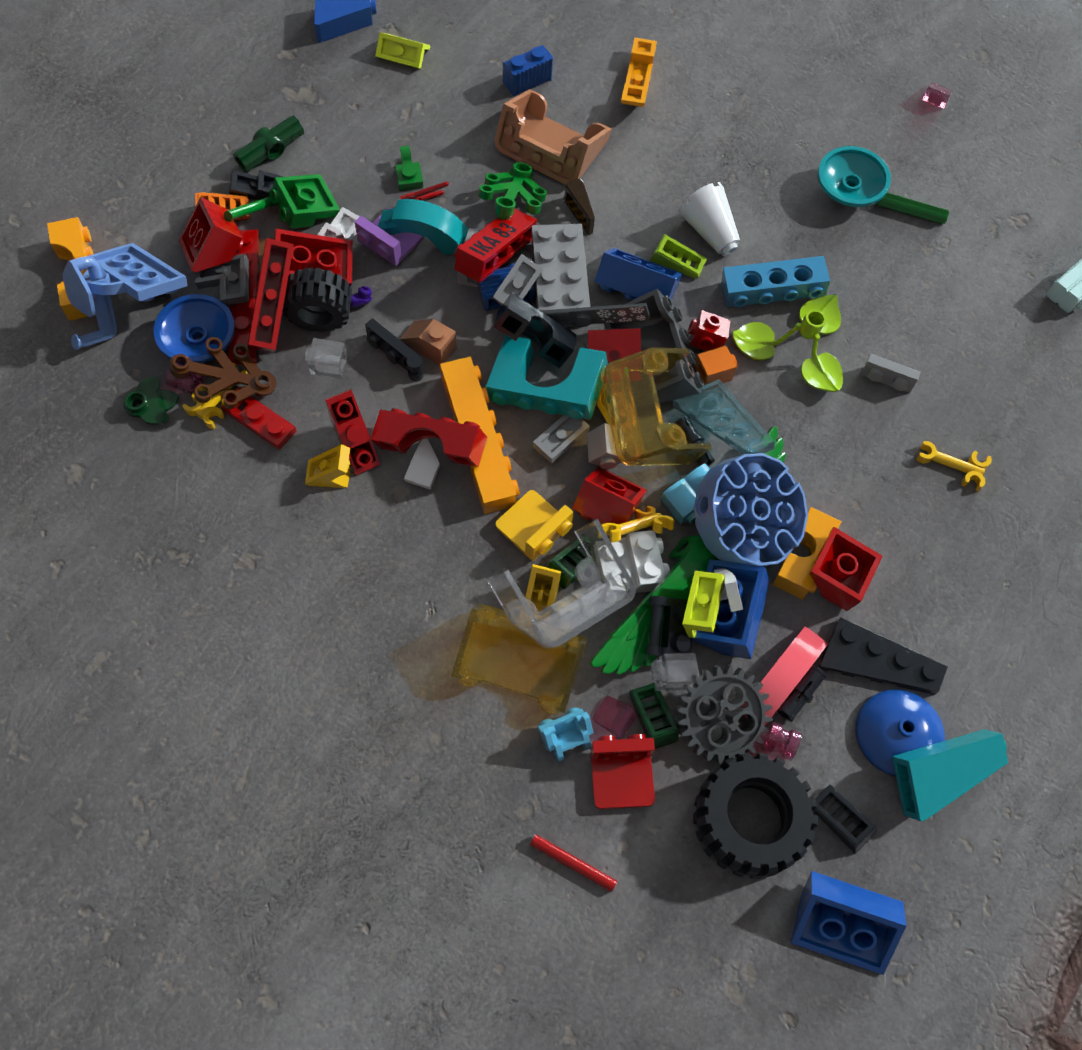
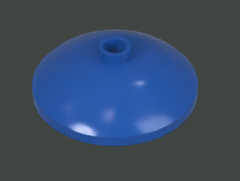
(192, 318)
(882, 732)

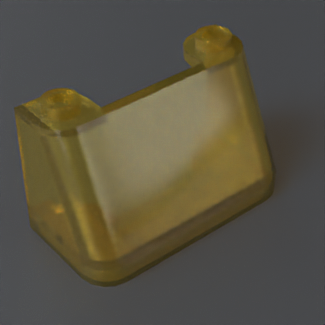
(510, 659)

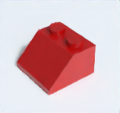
(608, 498)
(844, 569)

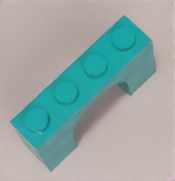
(572, 397)

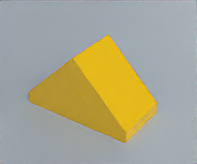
(543, 586)

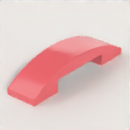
(790, 669)

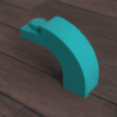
(425, 220)

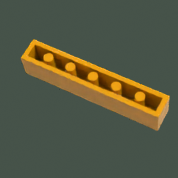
(468, 403)

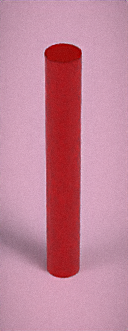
(573, 863)

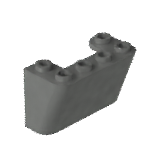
(666, 331)

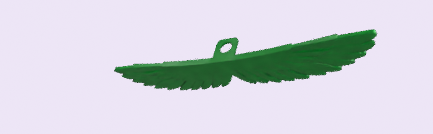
(628, 641)

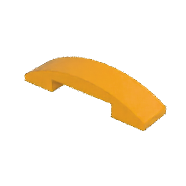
(639, 72)

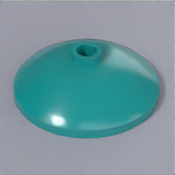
(854, 176)

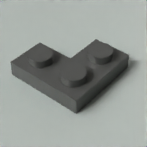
(231, 277)

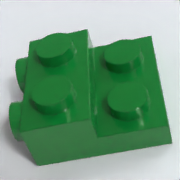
(303, 200)

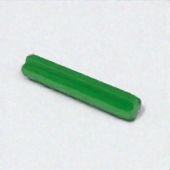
(914, 208)

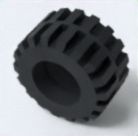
(317, 300)

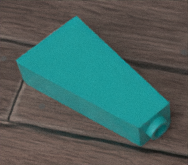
(946, 770)

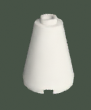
(712, 218)

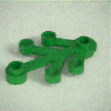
(520, 174)

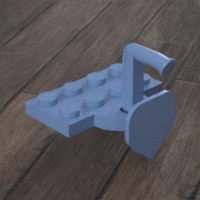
(111, 273)

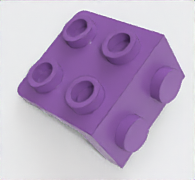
(390, 247)

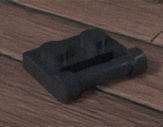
(673, 634)

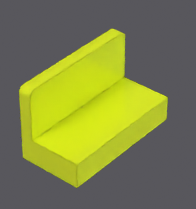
(400, 50)
(703, 602)

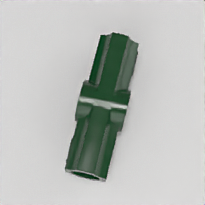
(268, 143)

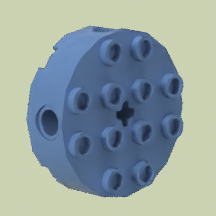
(750, 510)

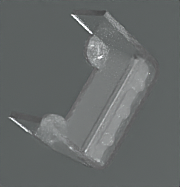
(603, 591)

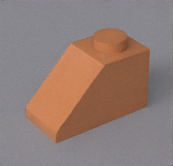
(431, 340)

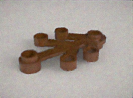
(227, 374)

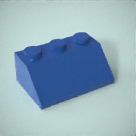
(635, 275)
(737, 630)
(848, 923)

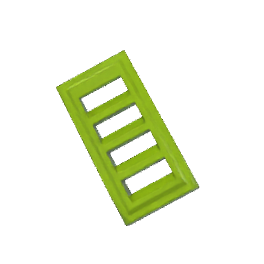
(667, 247)

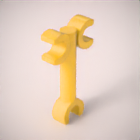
(207, 410)
(973, 468)
(641, 521)

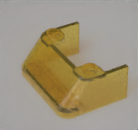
(636, 414)

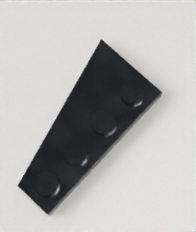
(871, 656)

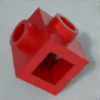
(708, 331)

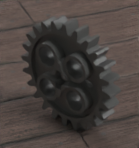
(714, 689)

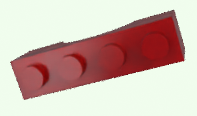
(399, 431)

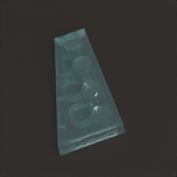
(726, 418)

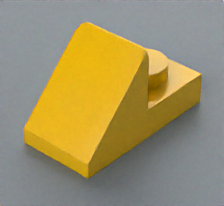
(329, 468)

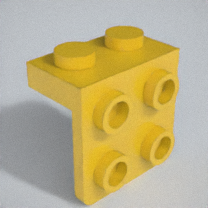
(534, 524)

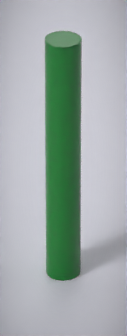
(248, 209)

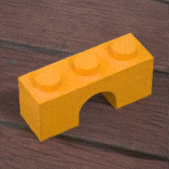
(795, 570)

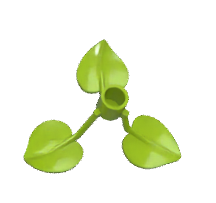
(816, 318)

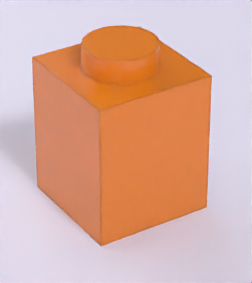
(716, 365)

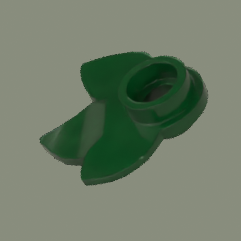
(154, 402)

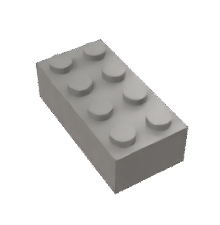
(564, 274)

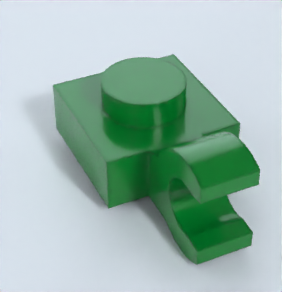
(408, 173)

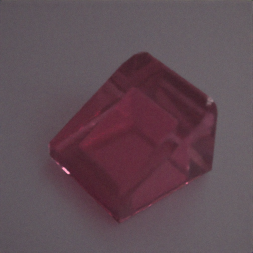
(937, 94)
(615, 716)

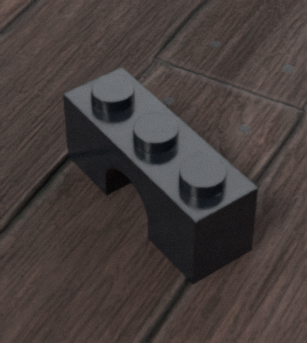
(520, 318)

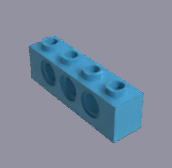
(785, 274)

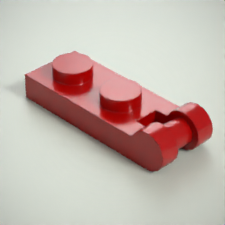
(262, 421)

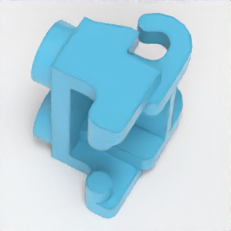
(566, 732)

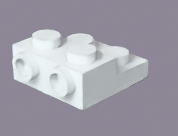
(642, 559)

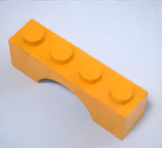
(69, 242)

